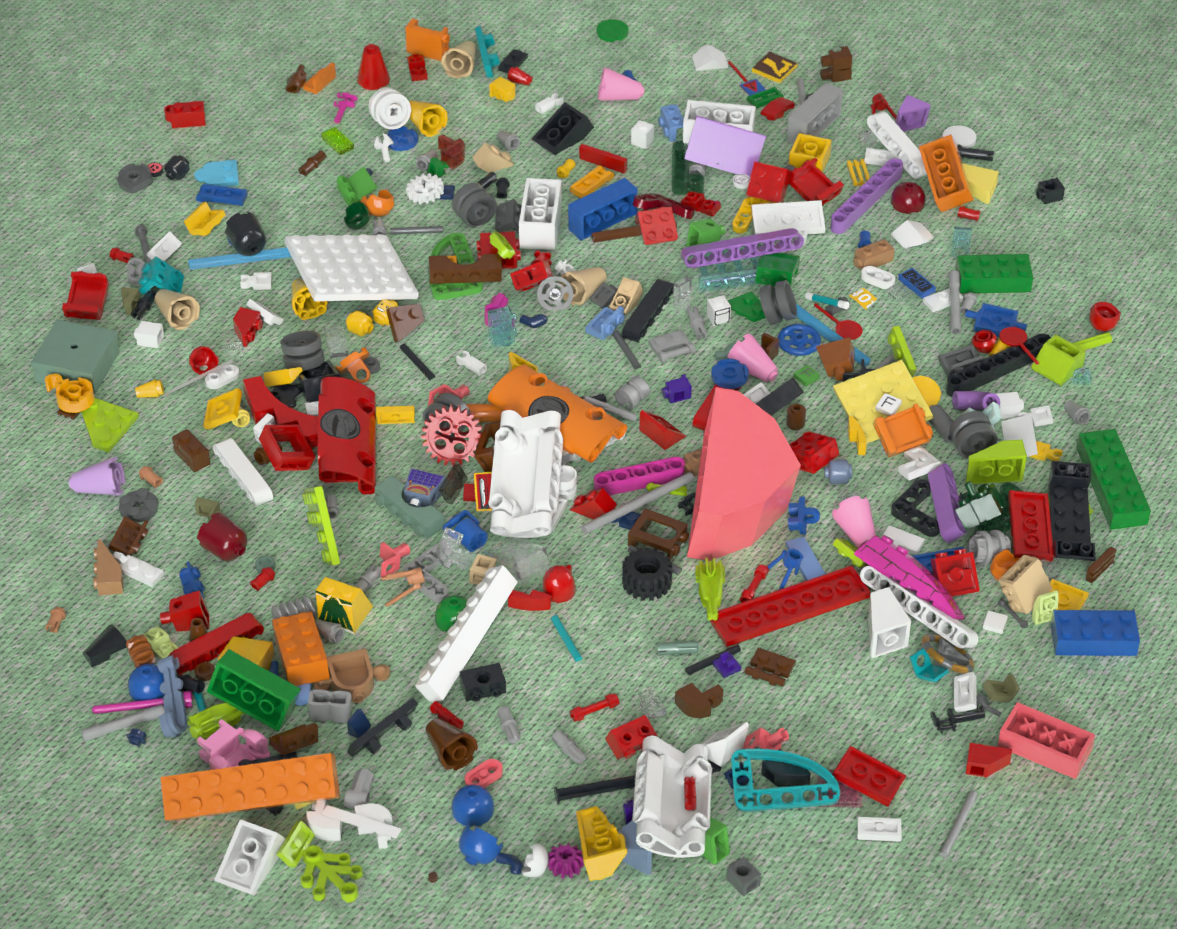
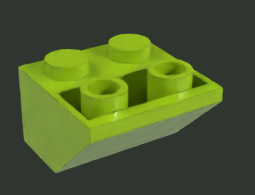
(1059, 360)

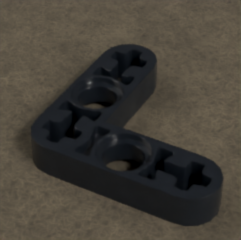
(910, 510)

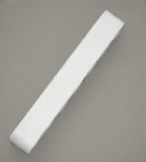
(926, 611)

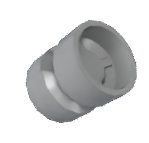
(632, 392)

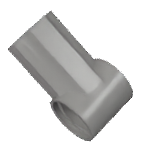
(360, 789)

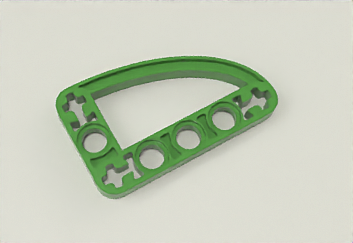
(467, 288)

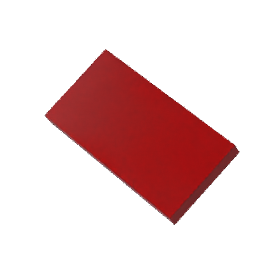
(1030, 525)

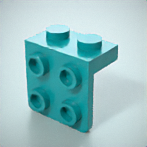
(161, 275)

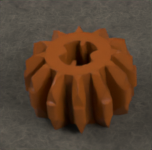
(140, 650)

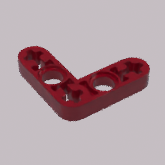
(654, 200)

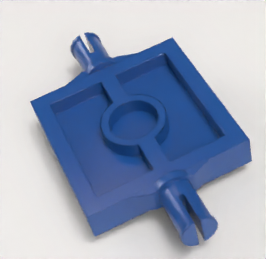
(995, 319)

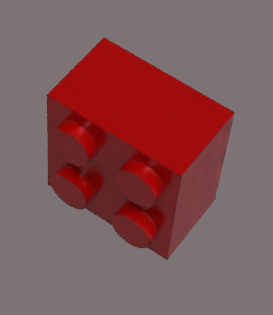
(768, 182)

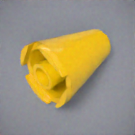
(428, 117)

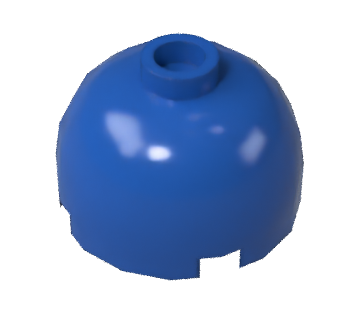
(145, 682)
(472, 805)
(478, 846)

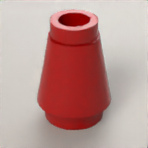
(518, 76)

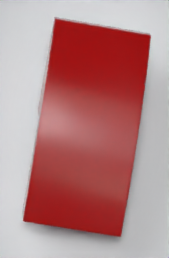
(417, 67)
(777, 108)
(699, 203)
(534, 602)

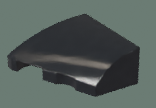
(104, 645)

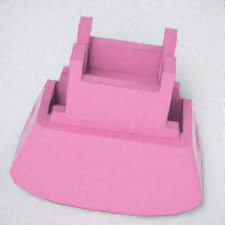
(226, 751)

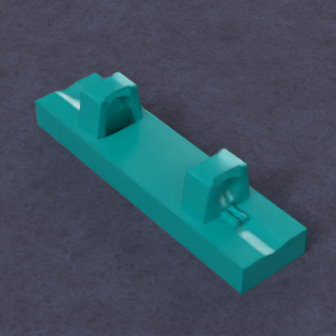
(484, 42)

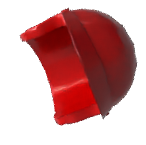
(1104, 316)

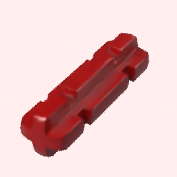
(446, 715)
(689, 793)

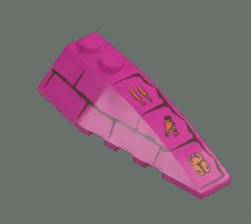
(898, 564)

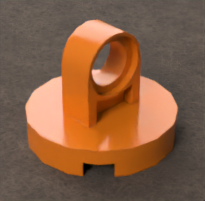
(354, 363)

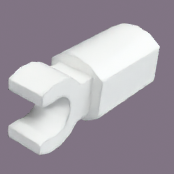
(549, 103)
(471, 363)

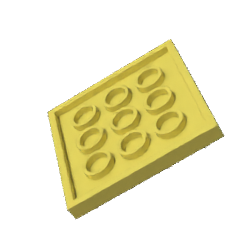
(864, 392)

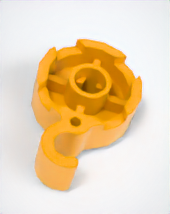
(71, 395)

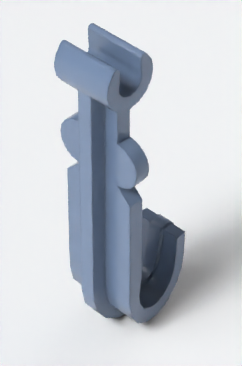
(174, 719)

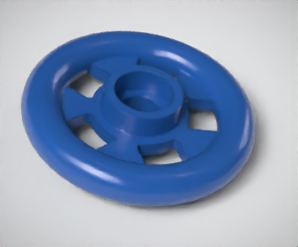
(799, 343)

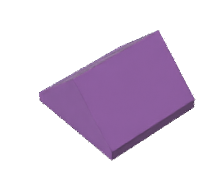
(912, 114)

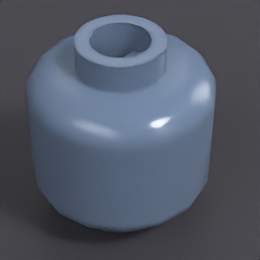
(838, 471)

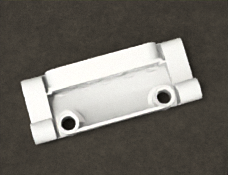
(526, 474)
(659, 799)

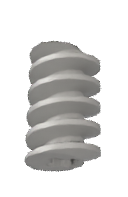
(295, 608)

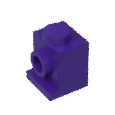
(677, 389)

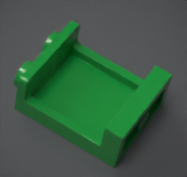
(777, 268)

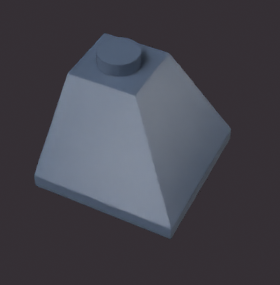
(636, 855)

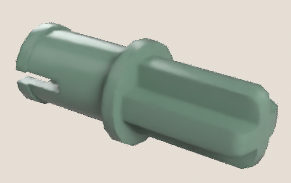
(677, 647)

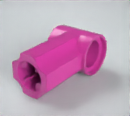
(497, 301)

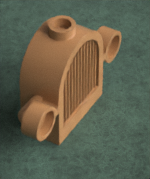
(353, 674)

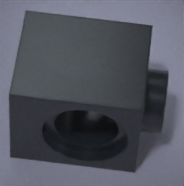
(1050, 191)

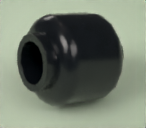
(176, 167)

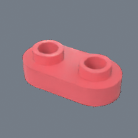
(482, 775)

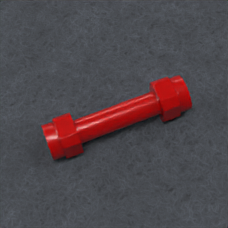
(760, 573)
(610, 701)

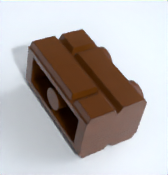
(191, 450)

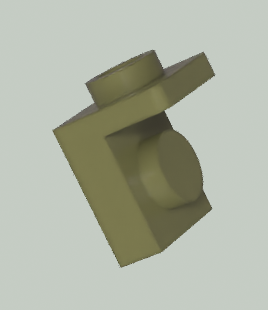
(130, 298)

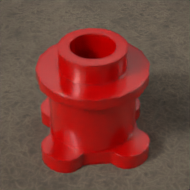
(541, 256)

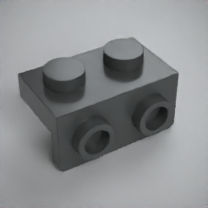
(508, 216)
(958, 359)

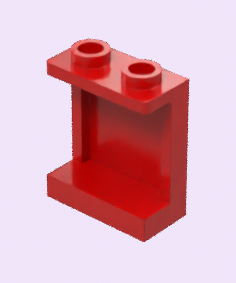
(813, 183)
(86, 296)

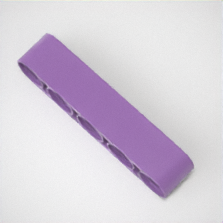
(945, 501)

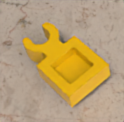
(1045, 452)

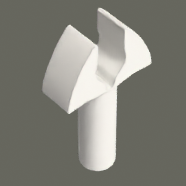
(383, 146)

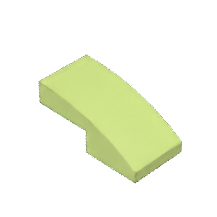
(1044, 607)
(160, 642)

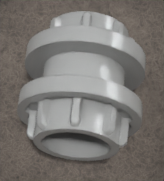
(987, 545)

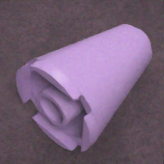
(99, 478)

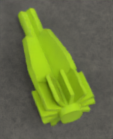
(710, 580)
(207, 721)

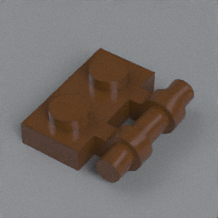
(772, 663)

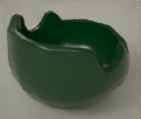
(357, 212)

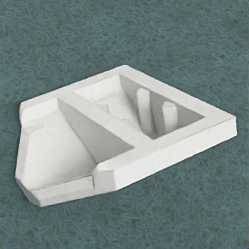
(709, 58)
(911, 234)

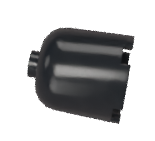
(245, 234)

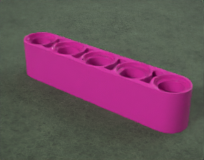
(639, 475)

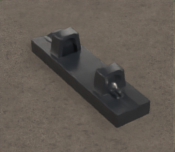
(369, 739)

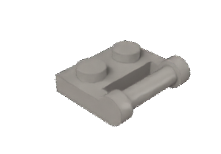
(671, 341)

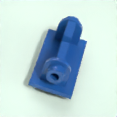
(190, 579)

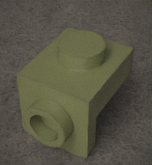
(206, 507)
(1001, 691)

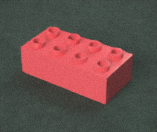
(1046, 740)

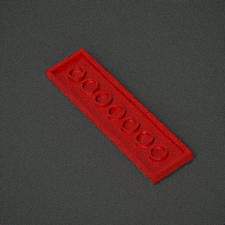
(790, 606)

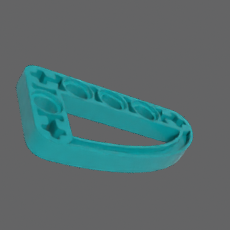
(776, 793)

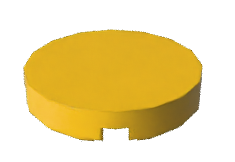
(928, 389)

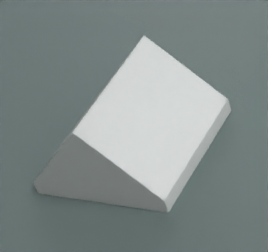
(725, 743)

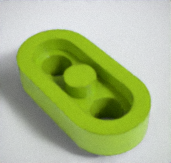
(502, 245)

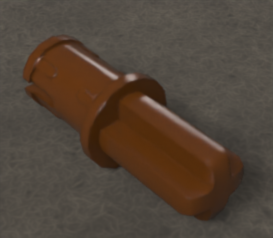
(312, 163)

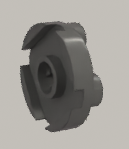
(142, 177)
(141, 496)

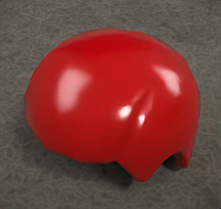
(203, 356)

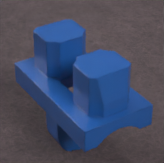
(800, 510)

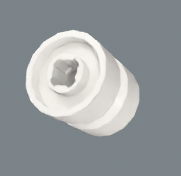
(568, 482)

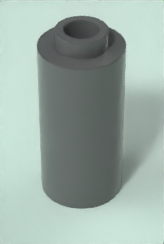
(941, 422)

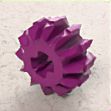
(565, 860)

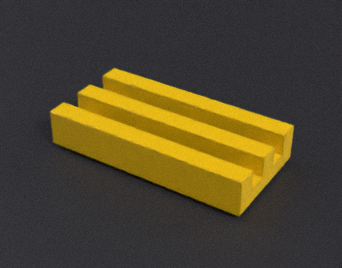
(855, 163)

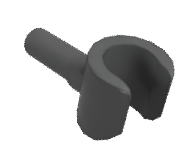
(981, 699)

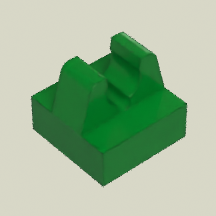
(437, 167)

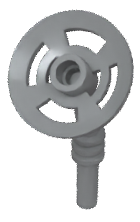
(554, 292)

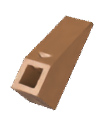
(108, 571)

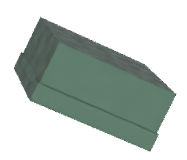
(76, 352)

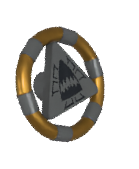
(948, 654)

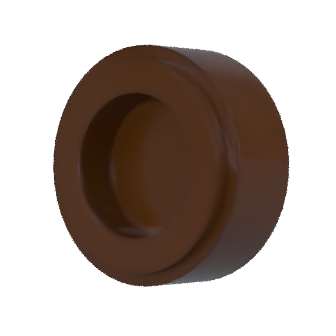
(204, 671)

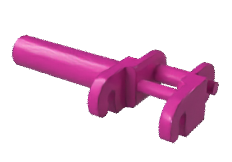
(344, 104)

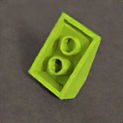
(998, 463)

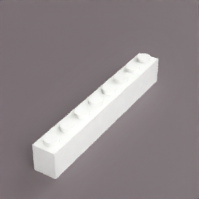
(466, 634)

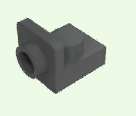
(603, 295)

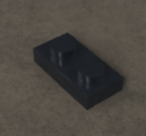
(514, 59)

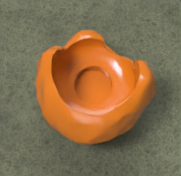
(380, 205)
(1002, 563)

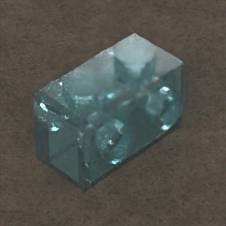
(502, 327)

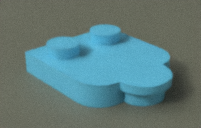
(218, 173)

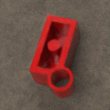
(185, 114)

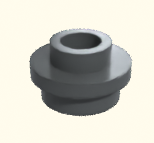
(372, 364)

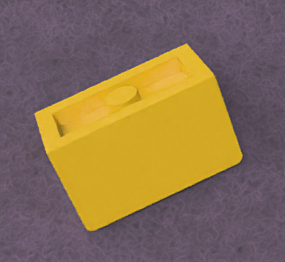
(395, 414)

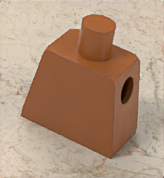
(837, 357)

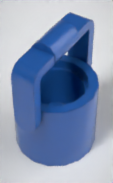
(474, 535)

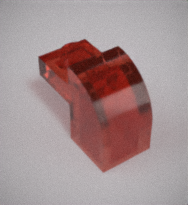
(451, 151)

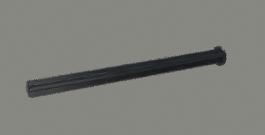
(603, 786)

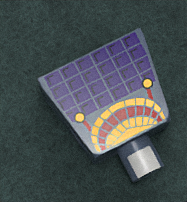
(422, 488)

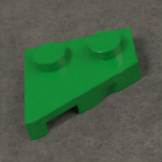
(747, 306)

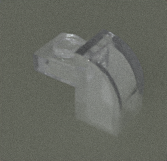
(449, 551)

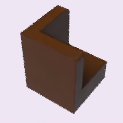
(770, 345)

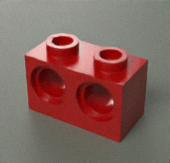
(531, 276)

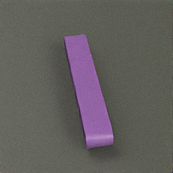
(866, 196)
(749, 251)

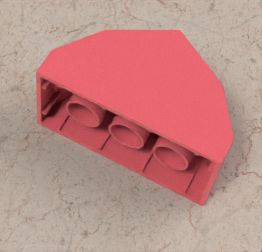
(742, 477)

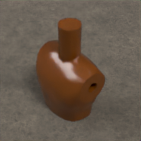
(296, 80)

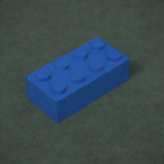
(602, 209)
(1095, 633)

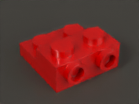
(956, 572)

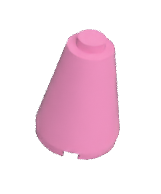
(618, 87)
(754, 358)
(855, 519)

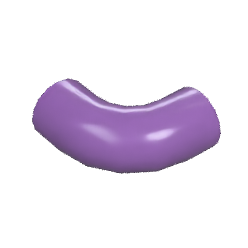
(973, 399)

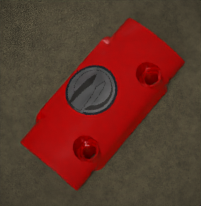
(347, 433)

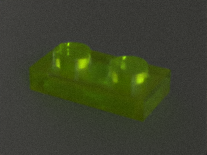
(337, 141)

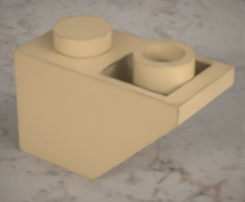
(491, 158)
(627, 295)

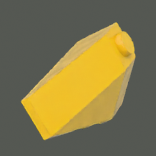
(600, 842)

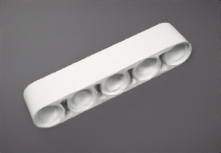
(897, 143)
(243, 472)

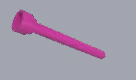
(139, 704)

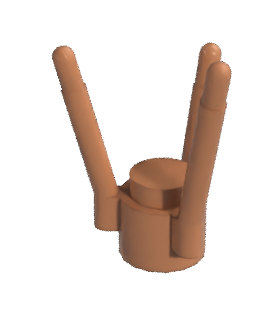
(413, 577)

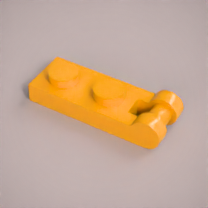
(591, 182)

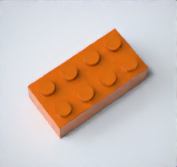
(946, 173)
(300, 649)

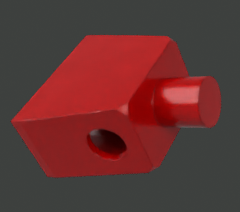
(184, 610)

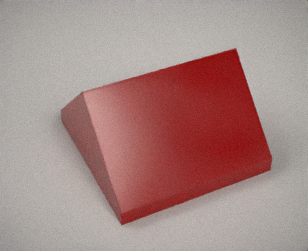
(659, 430)

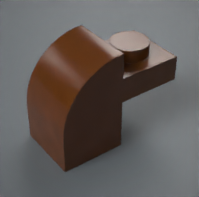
(698, 704)

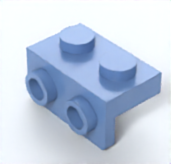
(670, 120)
(605, 322)

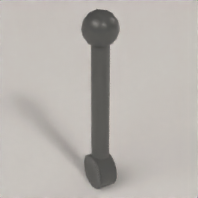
(1024, 624)

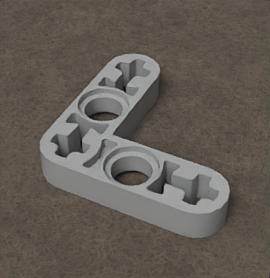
(429, 590)

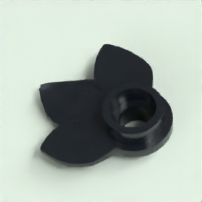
(286, 394)

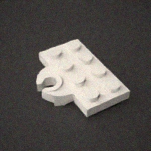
(803, 216)

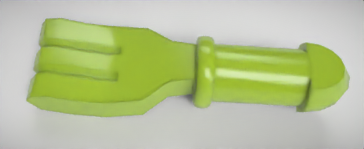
(682, 491)

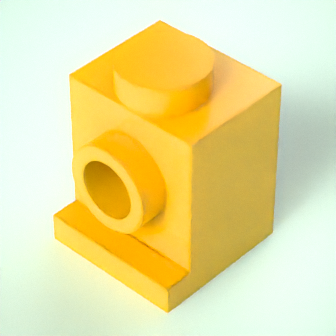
(502, 89)

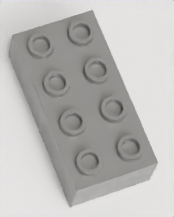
(815, 113)

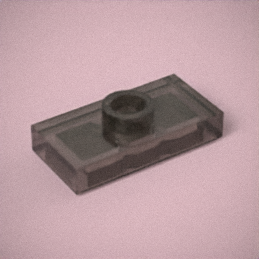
(453, 484)

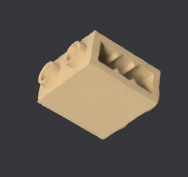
(1024, 583)

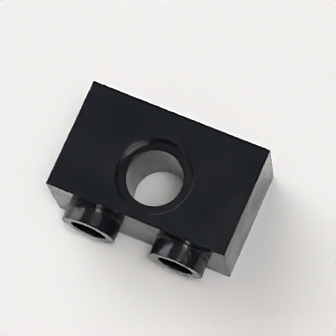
(482, 682)

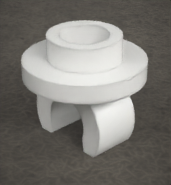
(562, 267)

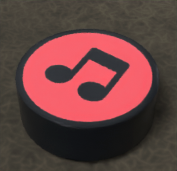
(156, 169)

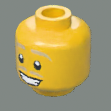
(379, 312)

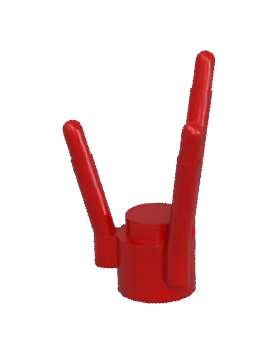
(880, 103)

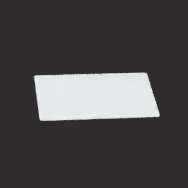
(1021, 428)

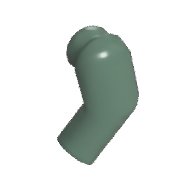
(720, 355)

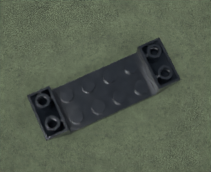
(1070, 510)

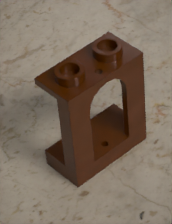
(485, 455)
(671, 546)

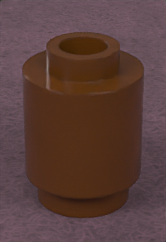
(796, 416)

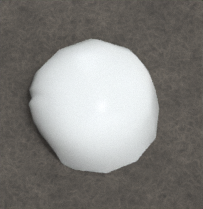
(536, 862)

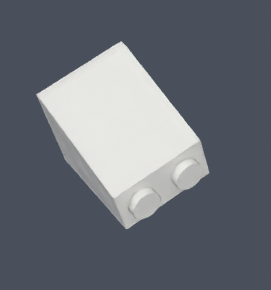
(886, 623)

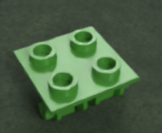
(356, 186)

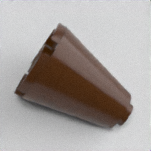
(452, 745)

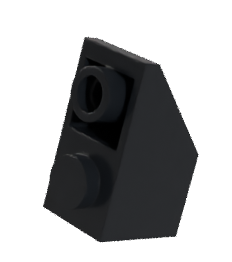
(785, 774)

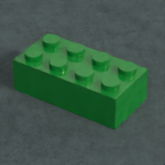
(994, 273)
(253, 690)

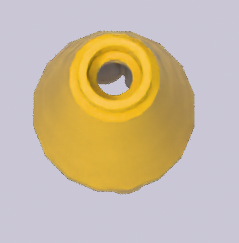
(303, 303)

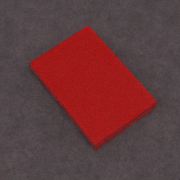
(869, 776)

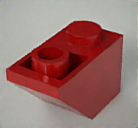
(246, 324)
(593, 504)
(986, 759)

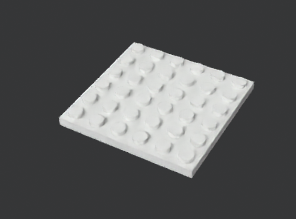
(350, 267)

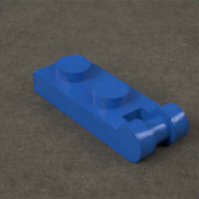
(222, 195)

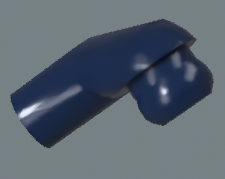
(512, 860)

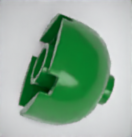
(448, 610)

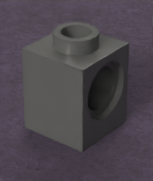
(743, 876)

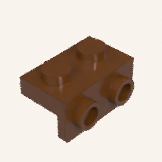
(127, 537)
(294, 738)

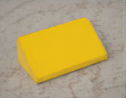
(281, 377)

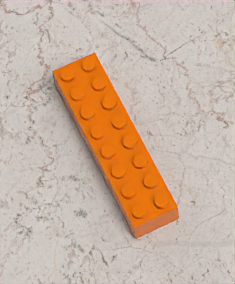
(250, 787)

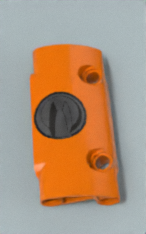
(578, 424)

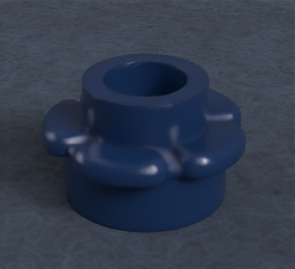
(136, 737)

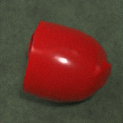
(559, 583)

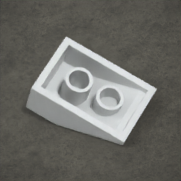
(249, 857)

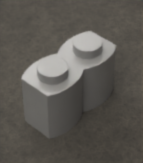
(330, 706)

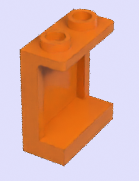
(426, 41)
(903, 430)

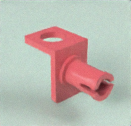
(459, 392)
(392, 557)
(766, 740)

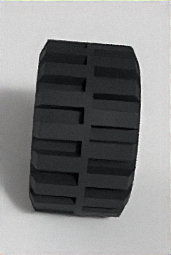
(647, 585)

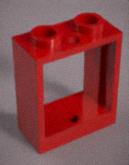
(287, 461)

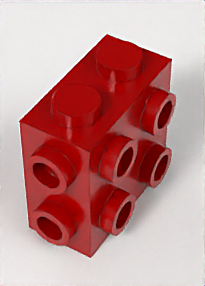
(486, 247)
(814, 451)

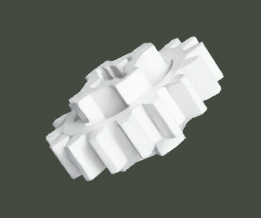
(425, 188)

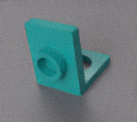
(927, 670)

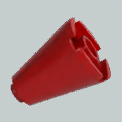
(372, 69)

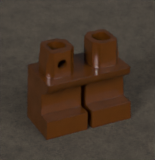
(838, 65)

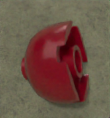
(908, 198)

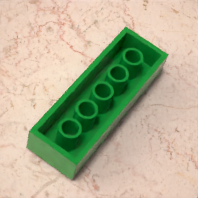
(1113, 479)

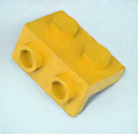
(203, 220)

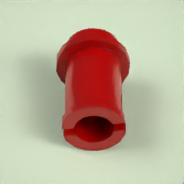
(968, 213)
(117, 254)
(263, 578)

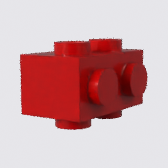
(629, 737)

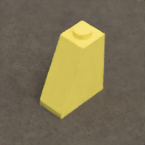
(981, 182)

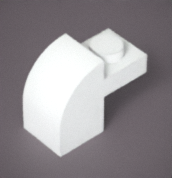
(378, 813)
(323, 826)

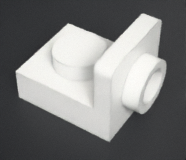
(266, 420)

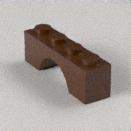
(444, 270)

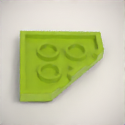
(107, 423)

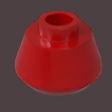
(984, 341)

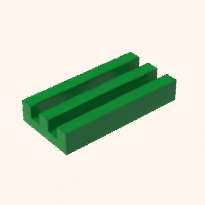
(765, 100)

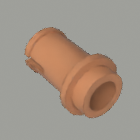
(151, 477)
(57, 615)

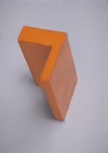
(320, 79)

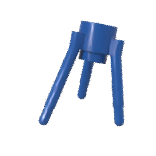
(791, 559)

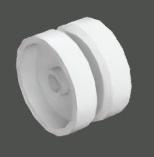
(389, 108)

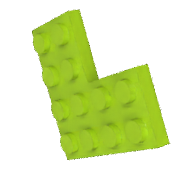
(319, 517)

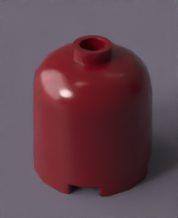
(222, 537)

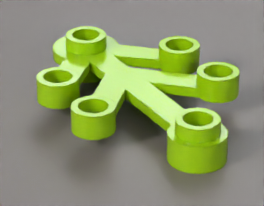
(313, 857)

